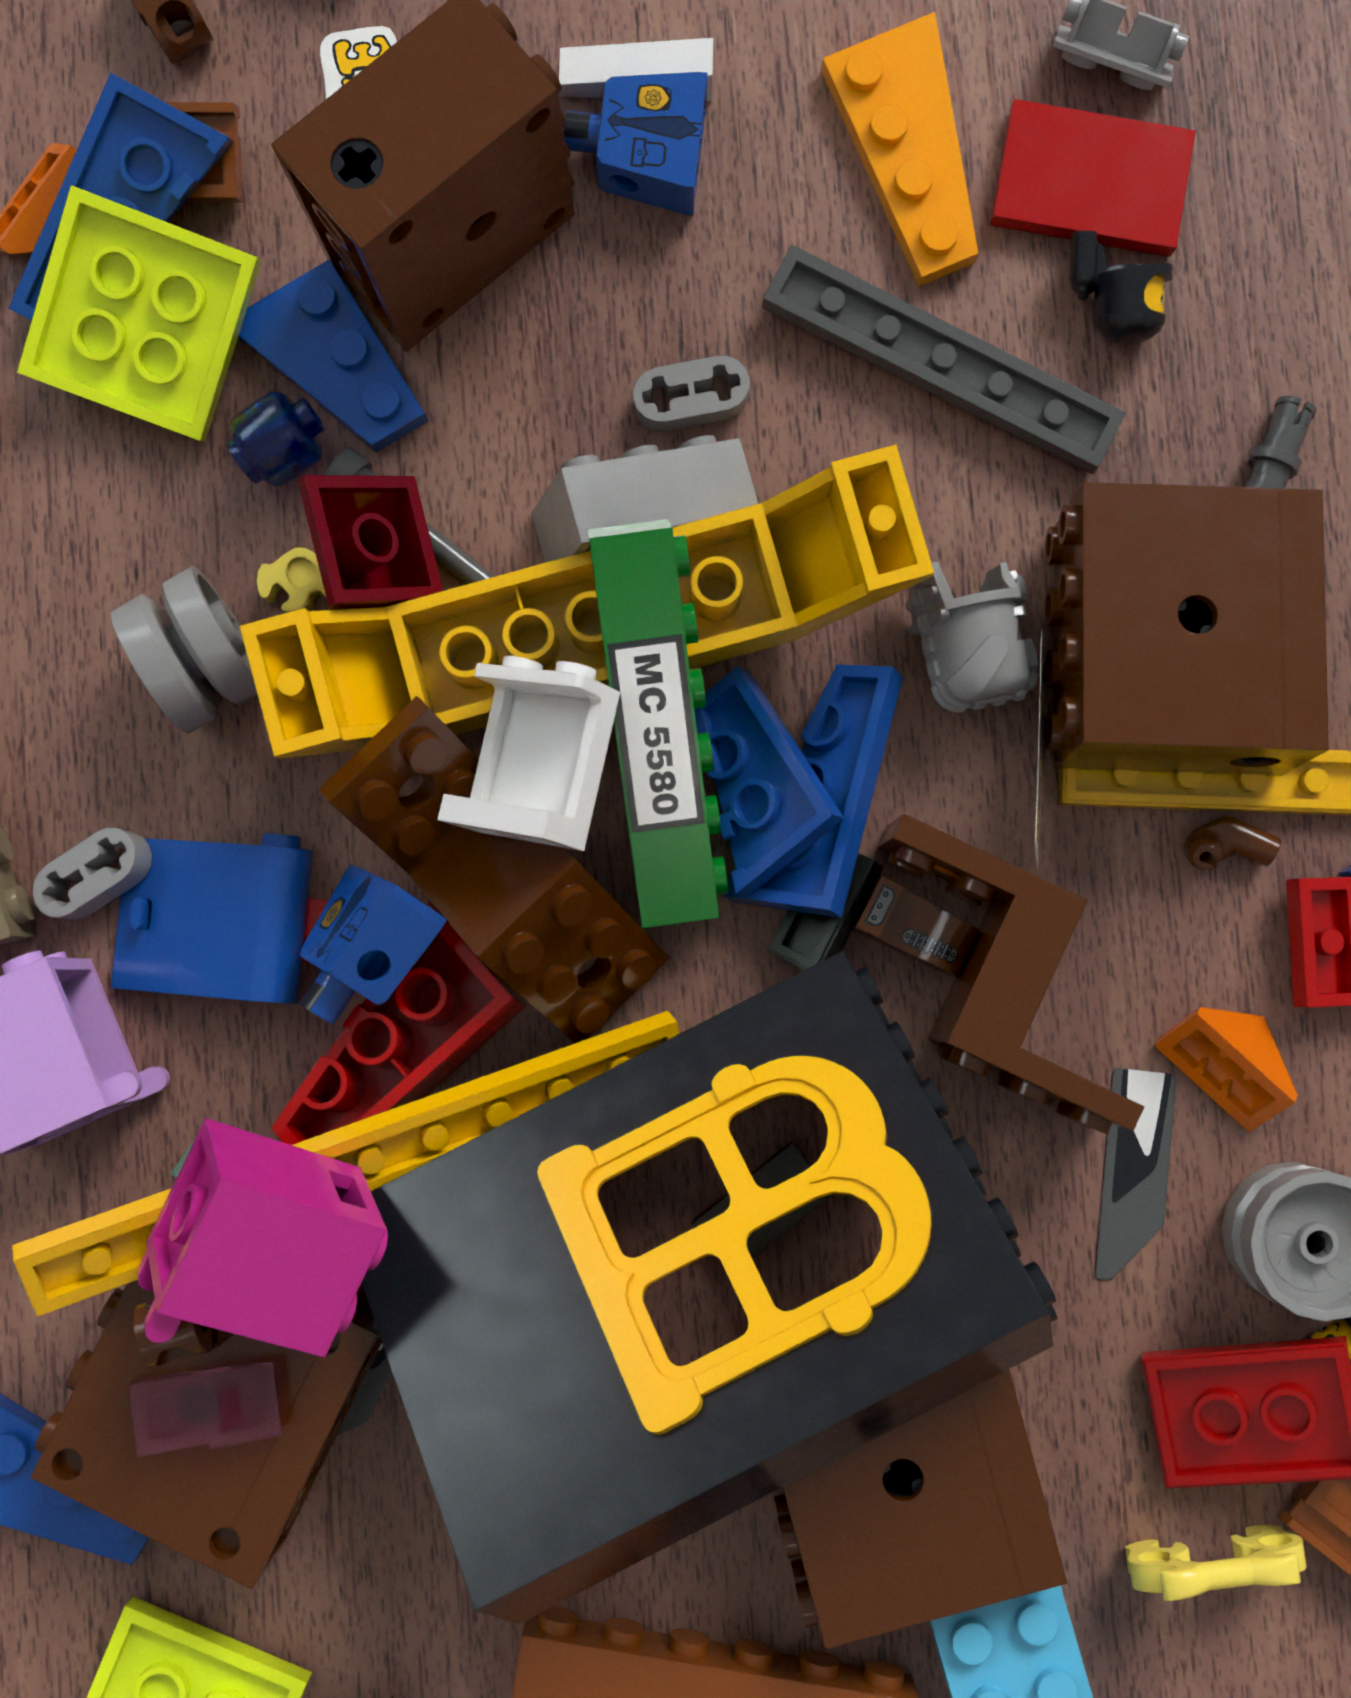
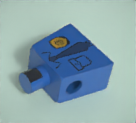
(646, 137)
(365, 942)

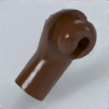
(1227, 837)

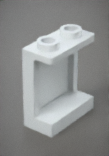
(538, 754)

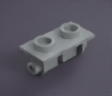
(1138, 55)

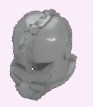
(974, 640)

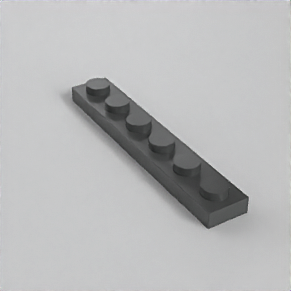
(943, 359)

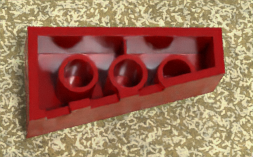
(405, 1045)

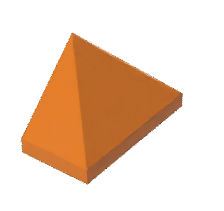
(32, 202)
(1232, 1062)

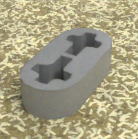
(687, 379)
(86, 865)

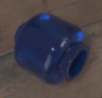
(276, 439)

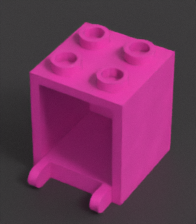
(261, 1242)

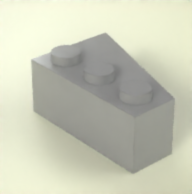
(640, 487)

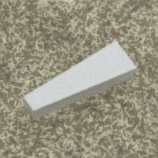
(587, 68)

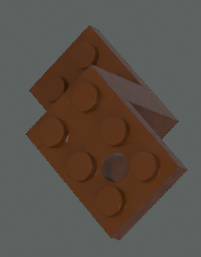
(511, 900)
(1005, 972)

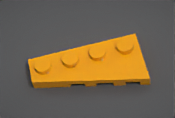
(906, 134)

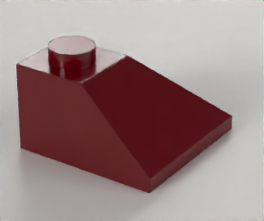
(369, 539)

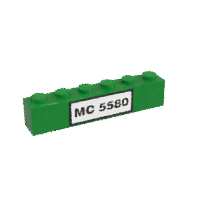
(655, 720)

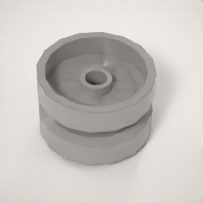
(186, 649)
(1292, 1238)

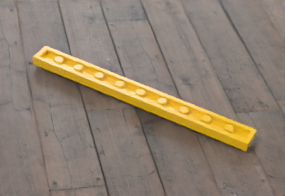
(109, 1247)

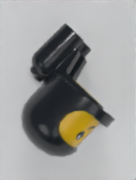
(1125, 295)

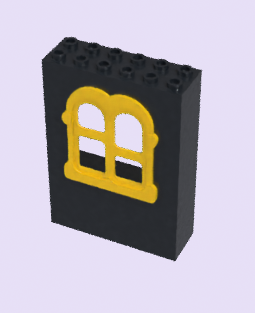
(528, 1334)

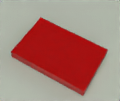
(1093, 173)
(1252, 1412)

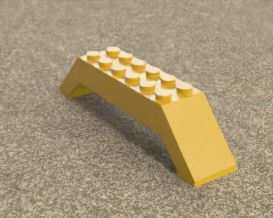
(753, 581)

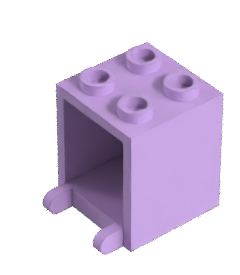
(61, 1052)

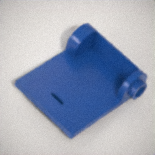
(216, 920)

